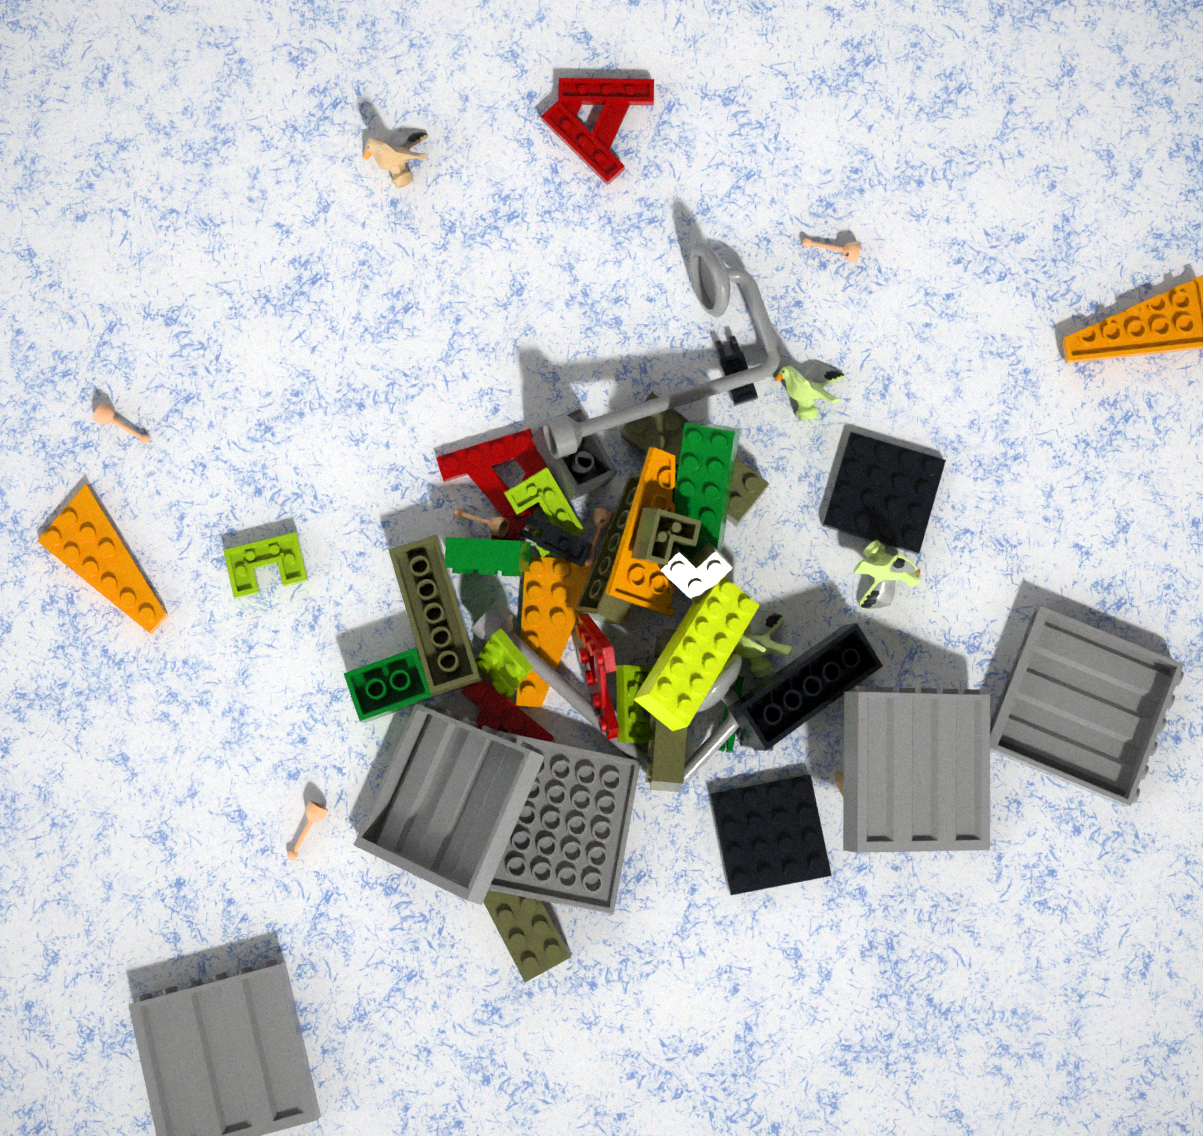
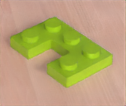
(544, 490)
(279, 550)
(501, 652)
(632, 726)

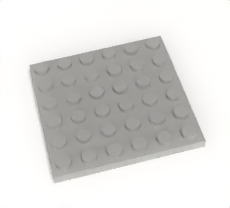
(571, 829)

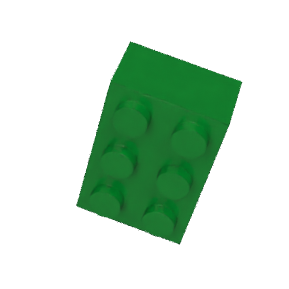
(487, 556)
(388, 685)

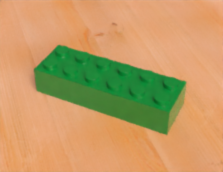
(706, 480)

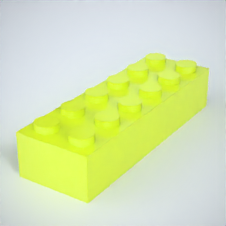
(696, 654)

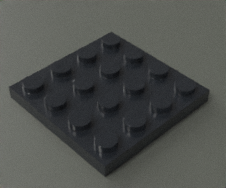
(884, 493)
(770, 834)

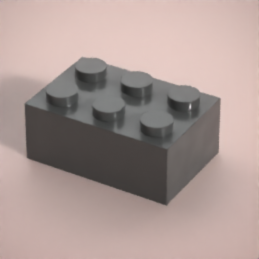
(579, 471)

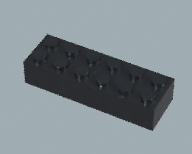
(805, 687)

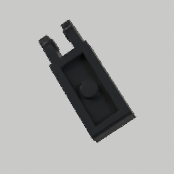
(733, 364)
(558, 541)

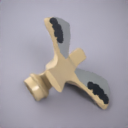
(395, 156)

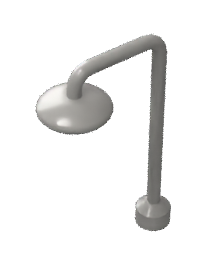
(712, 289)
(499, 617)

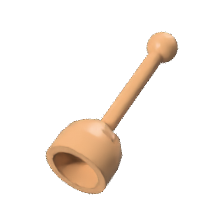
(850, 250)
(104, 415)
(601, 520)
(497, 525)
(315, 812)

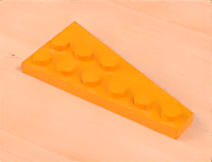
(1152, 327)
(96, 552)
(635, 579)
(548, 617)

